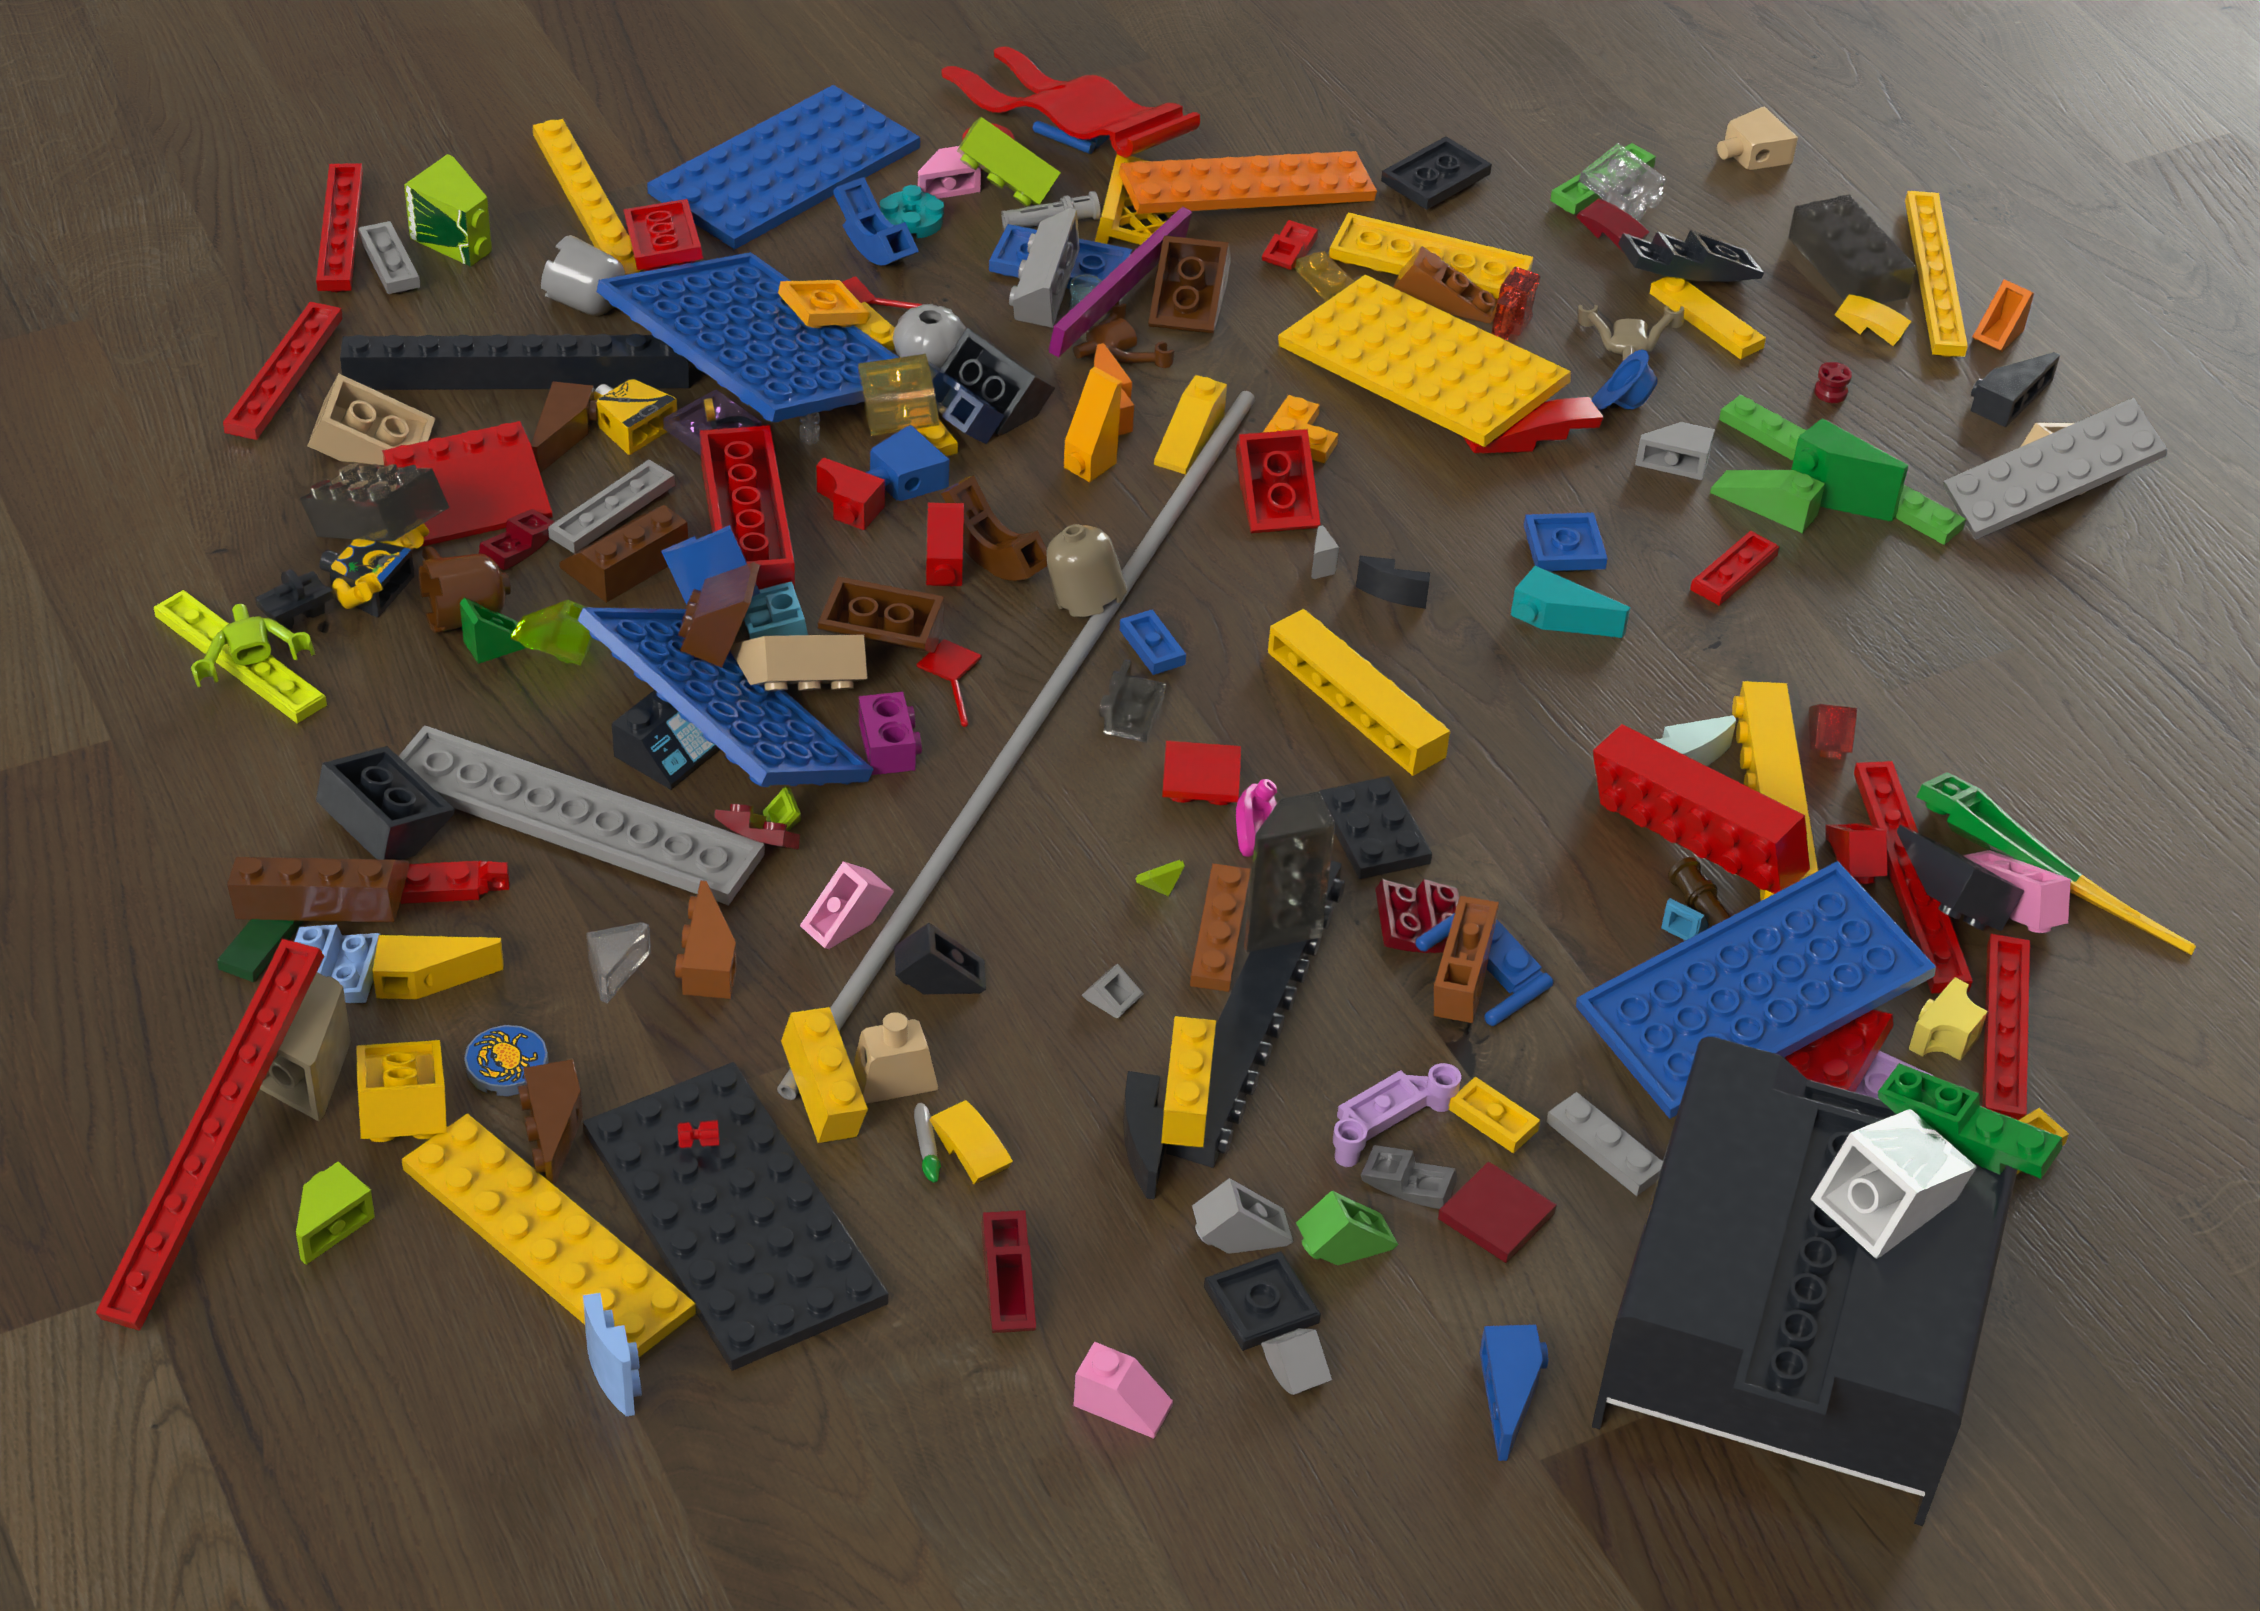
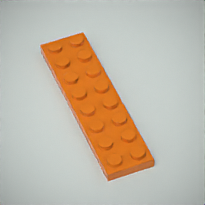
(1247, 182)

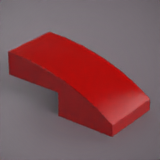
(1290, 245)

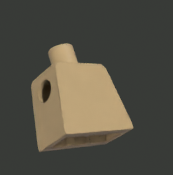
(1758, 141)
(893, 1060)

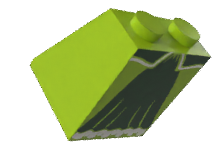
(449, 212)

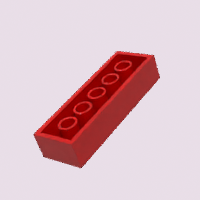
(748, 496)
(1702, 810)

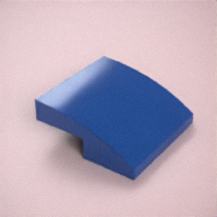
(703, 558)

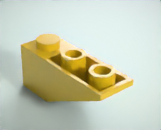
(429, 964)

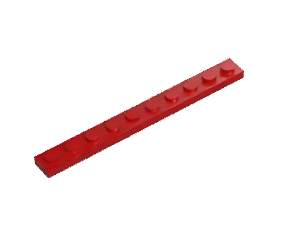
(209, 1136)

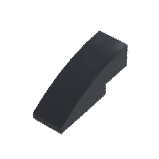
(1144, 1130)

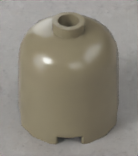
(1084, 570)

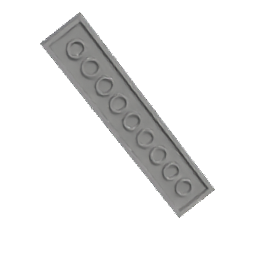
(583, 815)

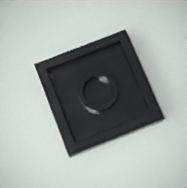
(1261, 1300)

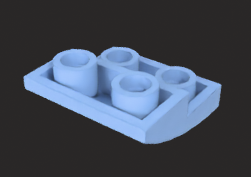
(346, 958)
(611, 1356)

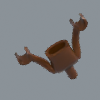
(1119, 337)

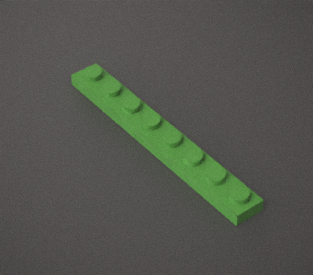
(1782, 436)

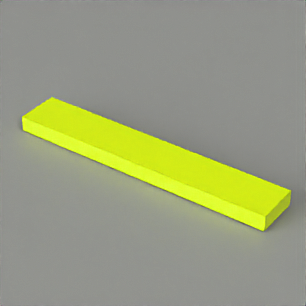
(267, 678)

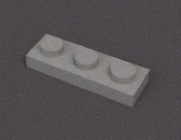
(389, 257)
(1605, 1143)

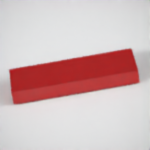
(1734, 568)

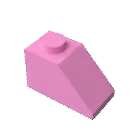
(948, 176)
(846, 905)
(1120, 1391)

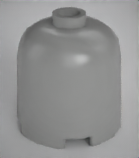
(576, 273)

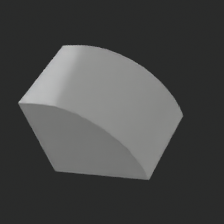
(1297, 1360)

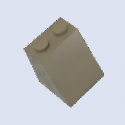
(312, 1050)

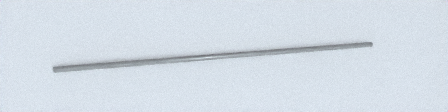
(1025, 731)

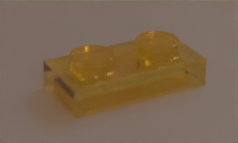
(1323, 274)

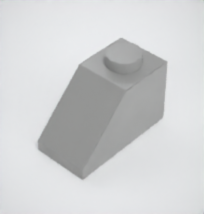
(1676, 449)
(1240, 1220)

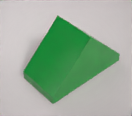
(487, 632)

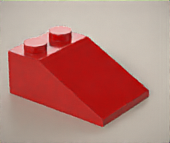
(1277, 480)

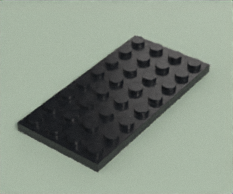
(735, 1218)

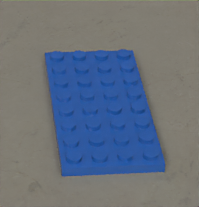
(784, 165)
(754, 727)
(1757, 980)

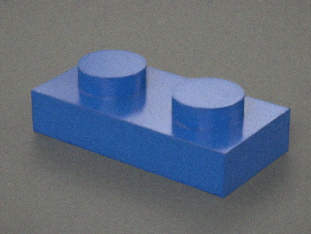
(1152, 642)

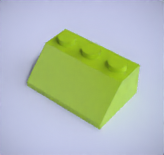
(1007, 162)

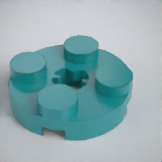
(918, 209)

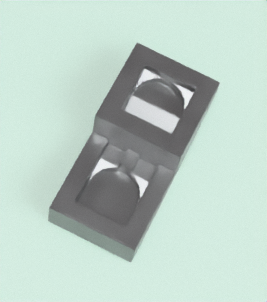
(1398, 1175)

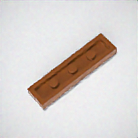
(1220, 927)

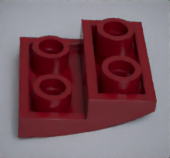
(1411, 912)

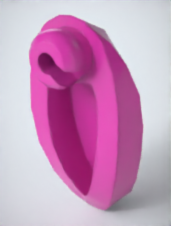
(1252, 811)

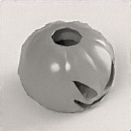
(928, 331)

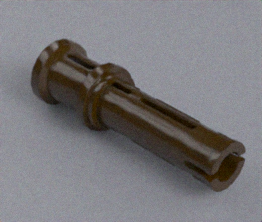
(1698, 891)

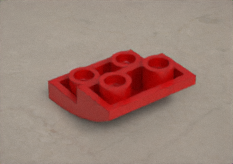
(1201, 772)

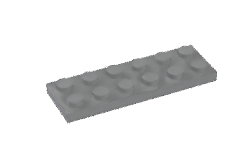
(2055, 468)

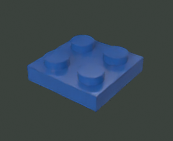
(1565, 541)

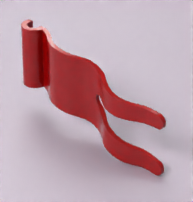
(1080, 106)

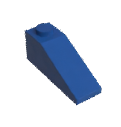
(1511, 1373)

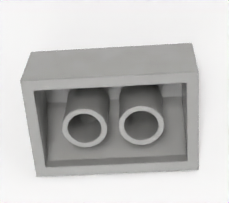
(1046, 269)

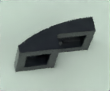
(1398, 586)

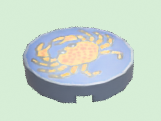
(498, 1057)

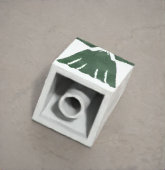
(1891, 1181)

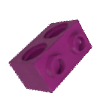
(888, 733)

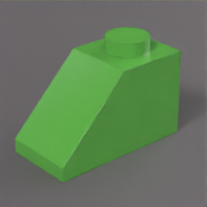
(1344, 1230)

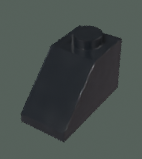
(938, 964)

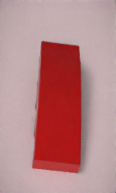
(1547, 422)

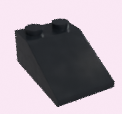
(1960, 882)

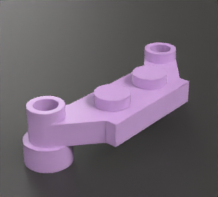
(1389, 1104)

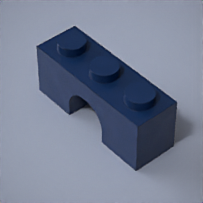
(963, 406)

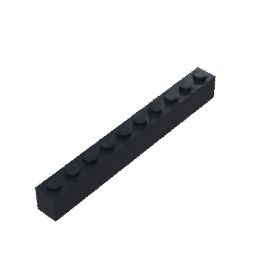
(510, 361)
(1246, 1028)

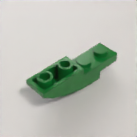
(1975, 1131)

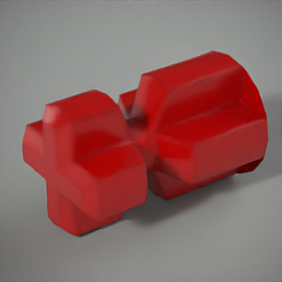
(706, 1134)

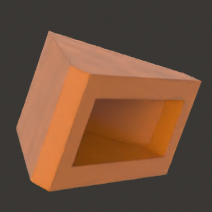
(2005, 316)

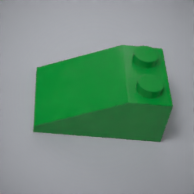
(1854, 472)

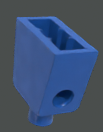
(909, 465)

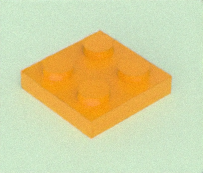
(823, 303)

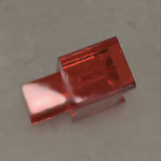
(1515, 303)

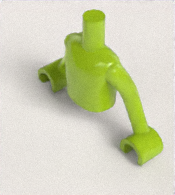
(248, 643)

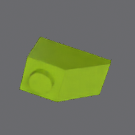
(331, 1210)

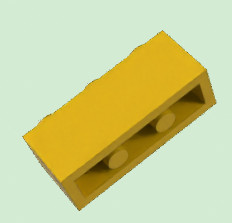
(824, 1075)
(1188, 1081)

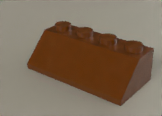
(317, 889)

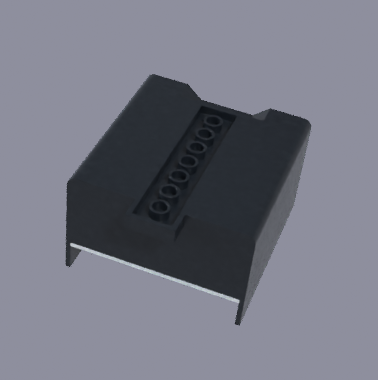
(1775, 1320)

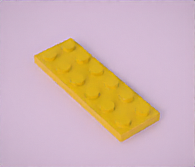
(1390, 247)

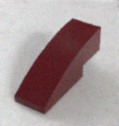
(1008, 1271)

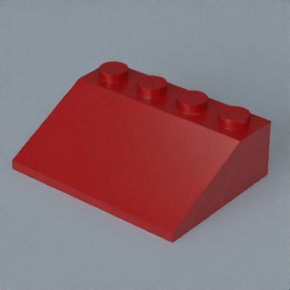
(483, 477)

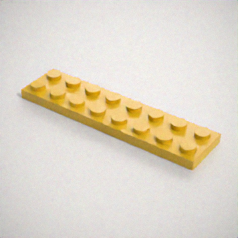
(545, 1232)

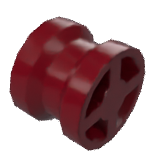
(1833, 382)

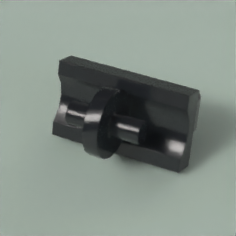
(295, 596)

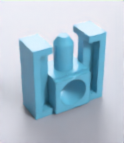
(775, 613)

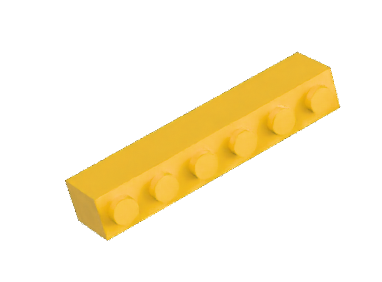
(1358, 692)

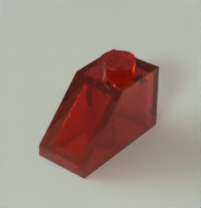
(1832, 730)

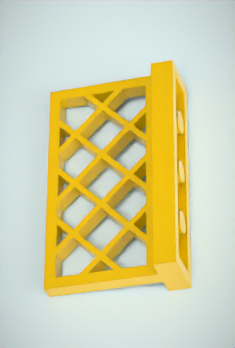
(1117, 214)

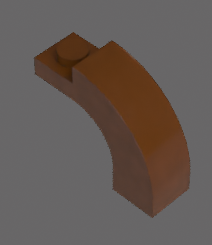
(989, 542)

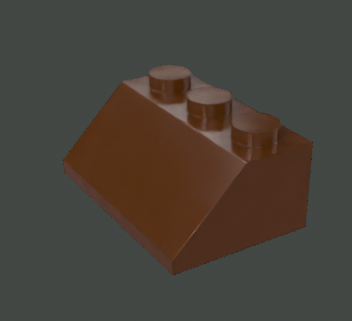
(627, 554)
(717, 613)
(884, 614)

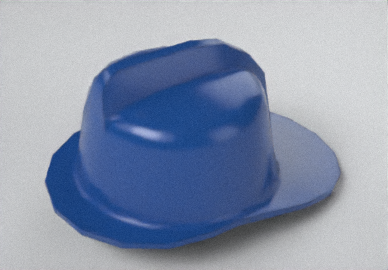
(1629, 384)

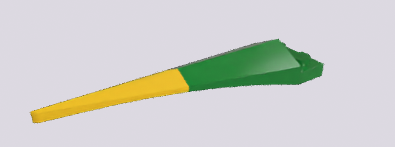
(1987, 825)

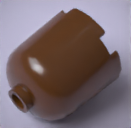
(456, 577)

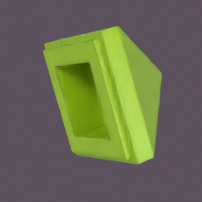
(783, 809)
(1162, 878)

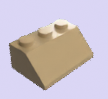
(802, 661)

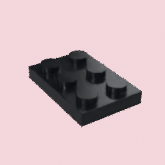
(1436, 172)
(1376, 827)

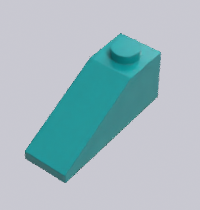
(1567, 607)

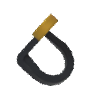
(709, 409)

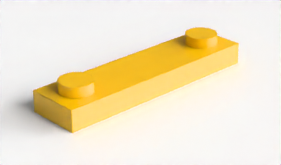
(1708, 316)

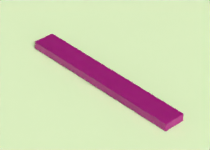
(1116, 284)

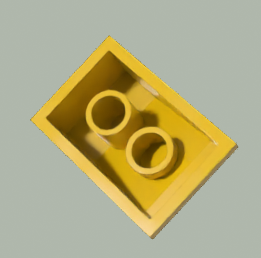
(401, 1090)

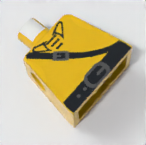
(633, 413)

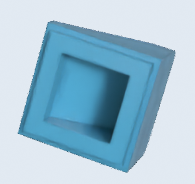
(1683, 920)

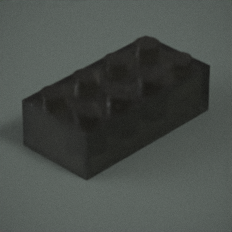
(1851, 250)
(374, 502)

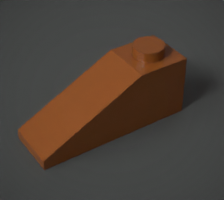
(1465, 959)

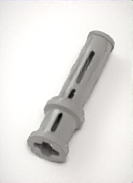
(1086, 206)

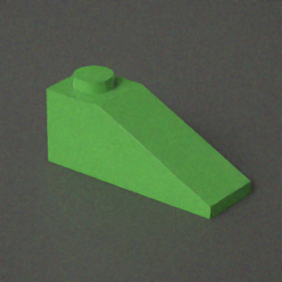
(1775, 494)

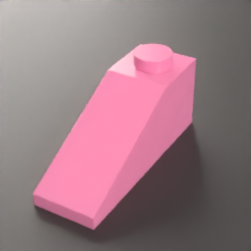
(2044, 895)

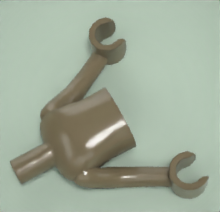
(1630, 334)

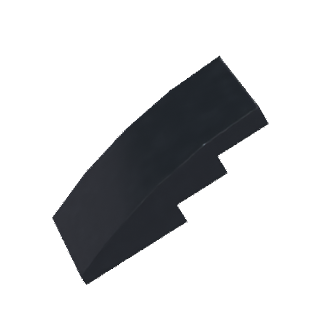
(1693, 259)

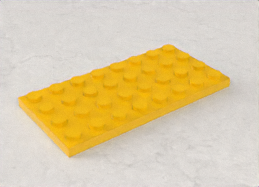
(1425, 359)

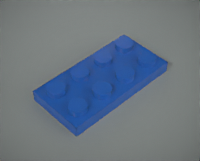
(1092, 259)

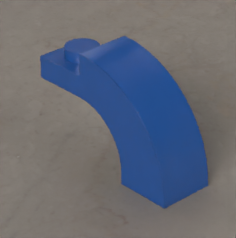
(869, 229)

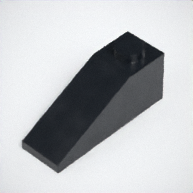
(2012, 388)

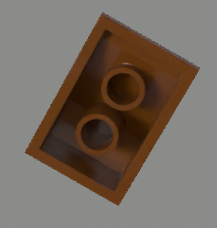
(1190, 284)

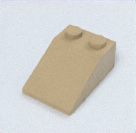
(363, 422)

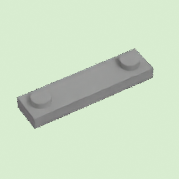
(611, 506)

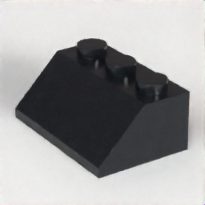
(997, 380)
(382, 803)

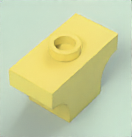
(1948, 1023)

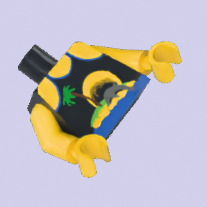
(371, 571)

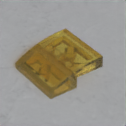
(898, 394)

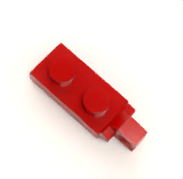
(453, 881)

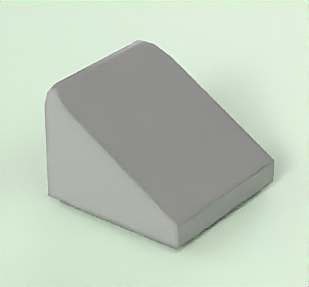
(1324, 554)
(1113, 992)

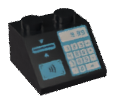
(660, 742)

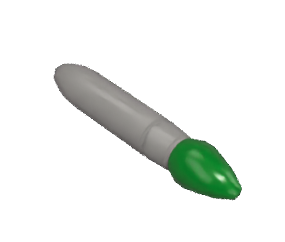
(931, 1164)

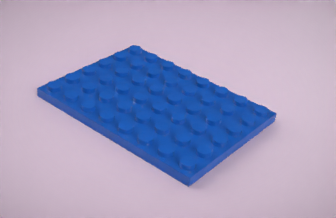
(745, 336)

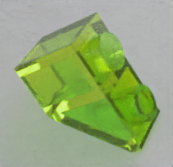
(556, 632)

